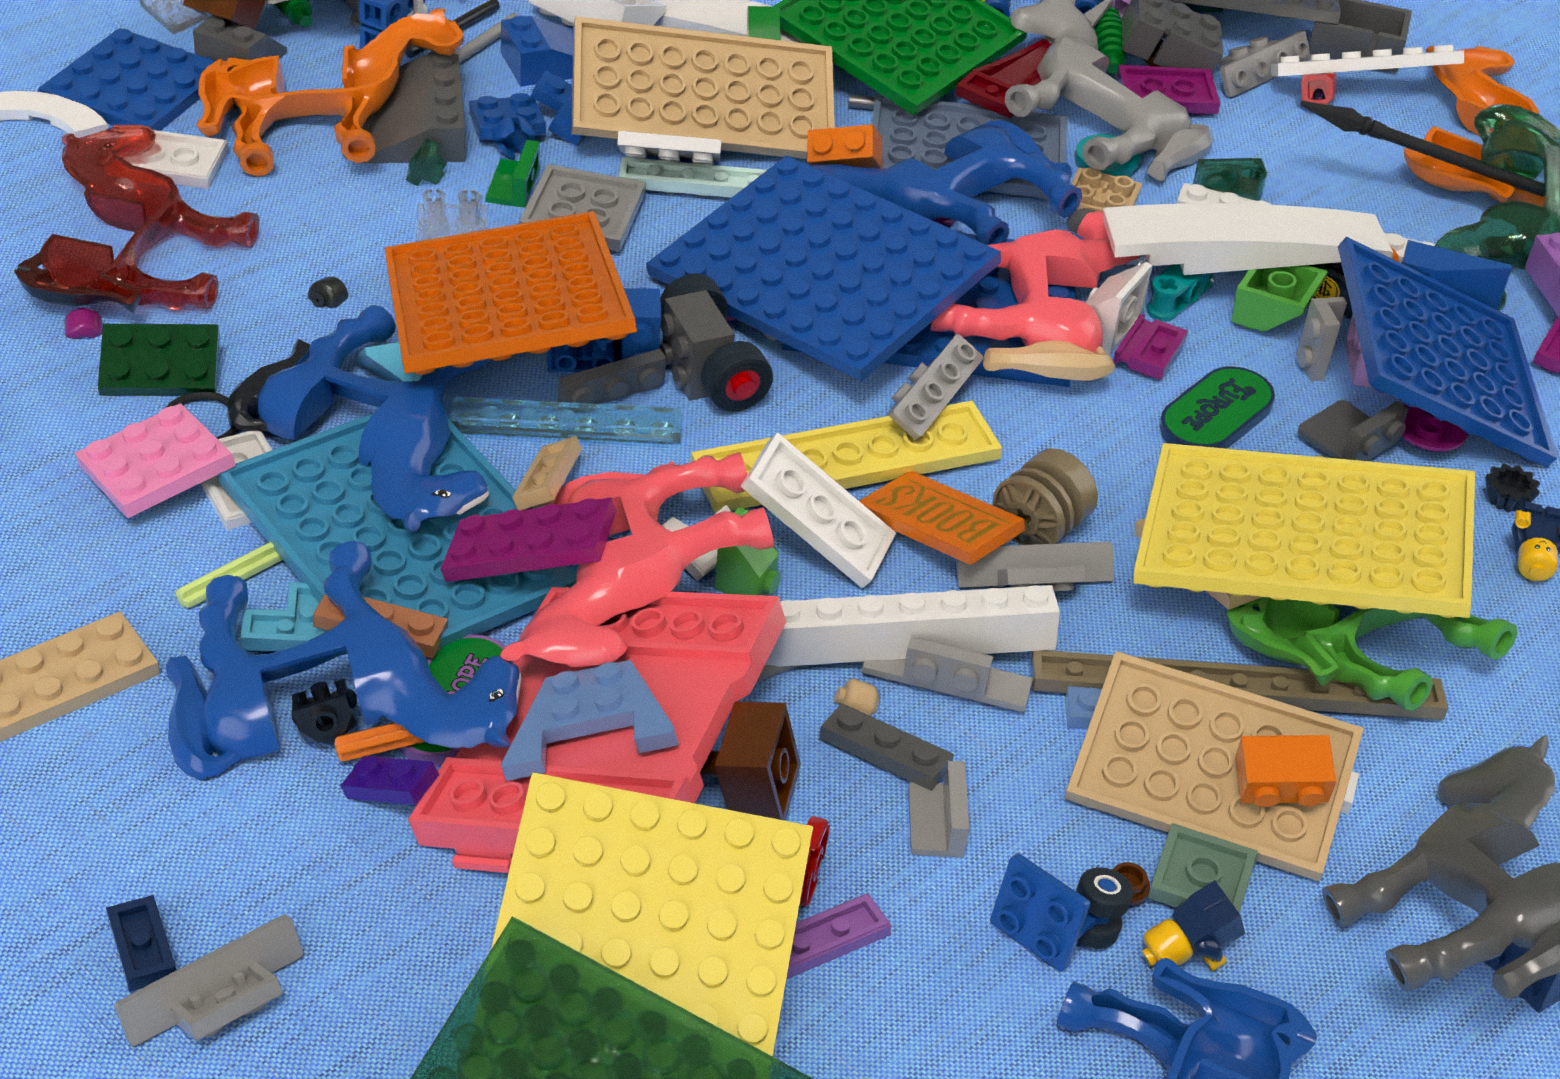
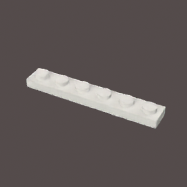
(1354, 62)

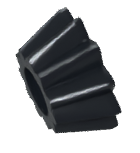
(1511, 487)

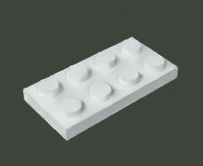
(819, 510)

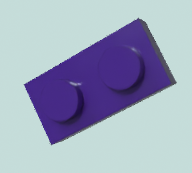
(389, 780)

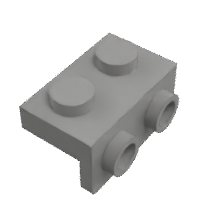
(1320, 335)

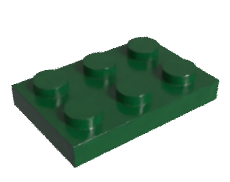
(158, 359)

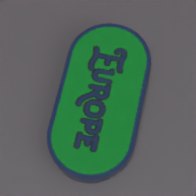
(1218, 408)

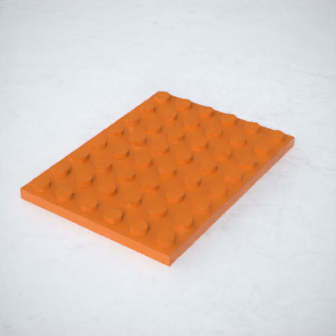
(505, 293)

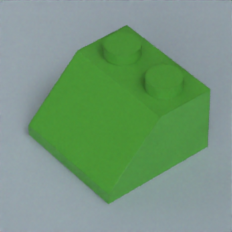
(1275, 295)

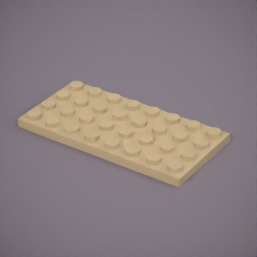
(700, 85)

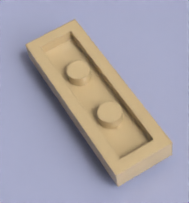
(547, 474)

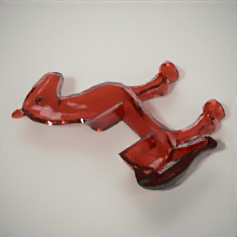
(134, 201)

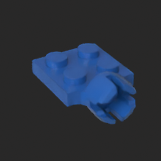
(507, 121)

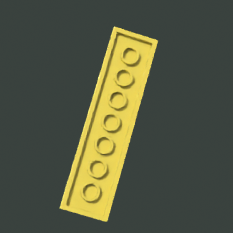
(873, 450)

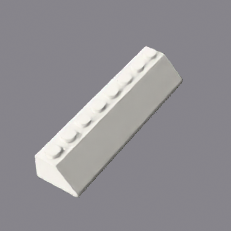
(883, 624)

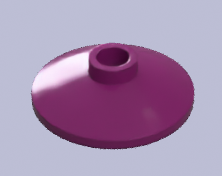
(1430, 433)

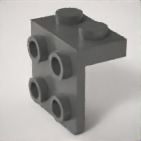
(1351, 434)

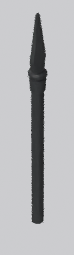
(1350, 120)

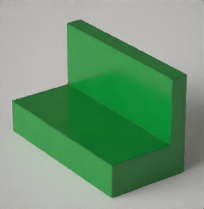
(515, 179)

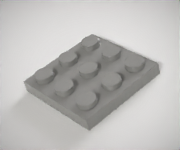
(575, 191)

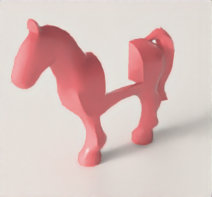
(637, 566)

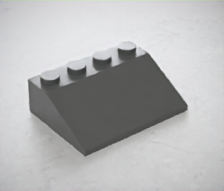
(421, 106)

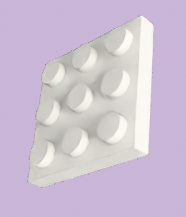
(669, 147)

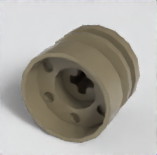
(1050, 494)

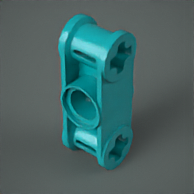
(1176, 292)

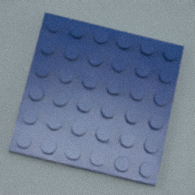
(1444, 353)

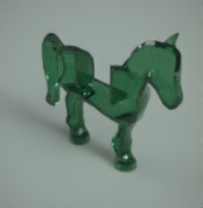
(1523, 145)

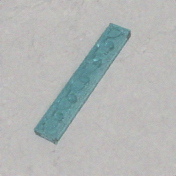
(567, 420)

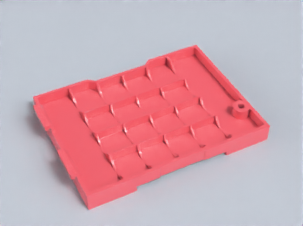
(696, 660)

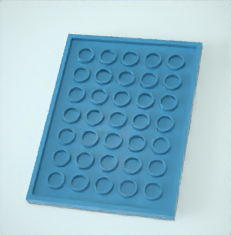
(321, 496)

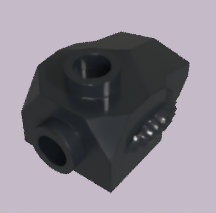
(324, 714)

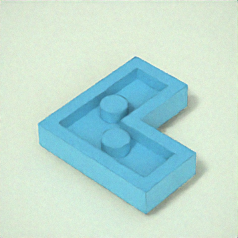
(281, 628)

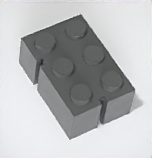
(1362, 28)
(1189, 37)

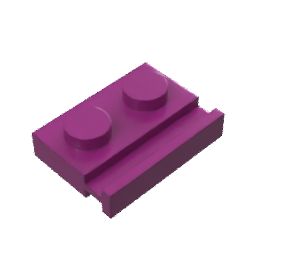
(1150, 347)

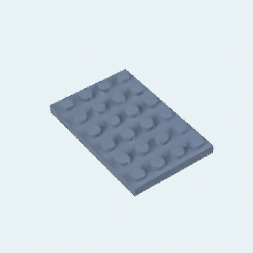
(928, 132)

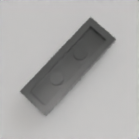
(614, 379)
(886, 746)

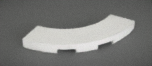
(61, 112)

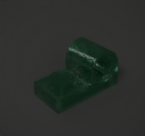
(1234, 175)

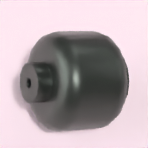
(328, 292)

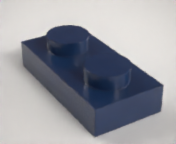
(140, 942)

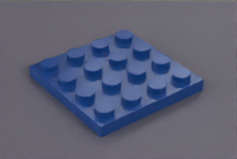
(132, 80)

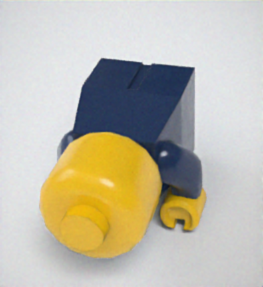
(1537, 540)
(1197, 927)

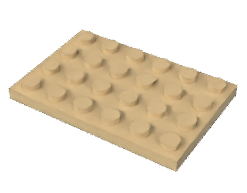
(1167, 756)

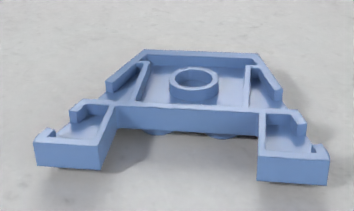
(585, 705)

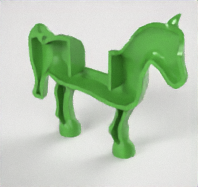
(1317, 639)

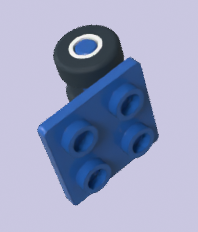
(1054, 917)

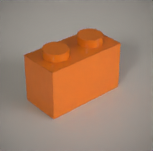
(845, 145)
(1285, 769)

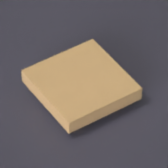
(1105, 190)

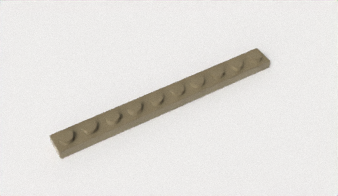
(1297, 687)

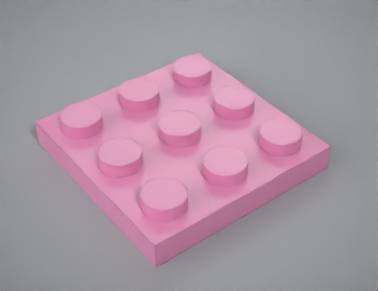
(154, 459)

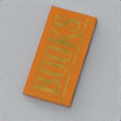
(943, 517)

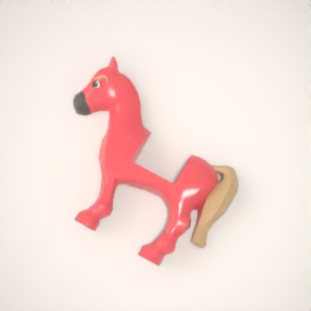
(1058, 333)

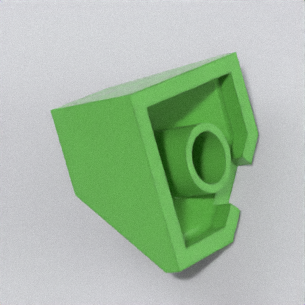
(747, 569)

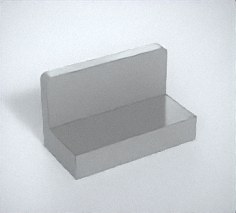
(940, 816)

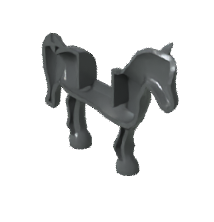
(1461, 858)

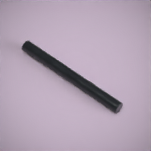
(464, 21)

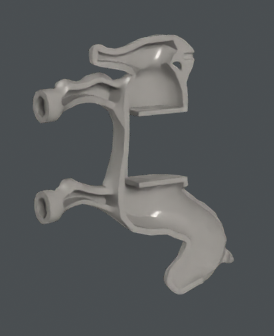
(1078, 73)

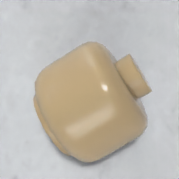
(858, 696)

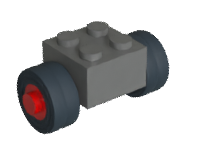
(703, 347)

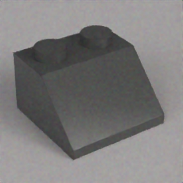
(226, 40)

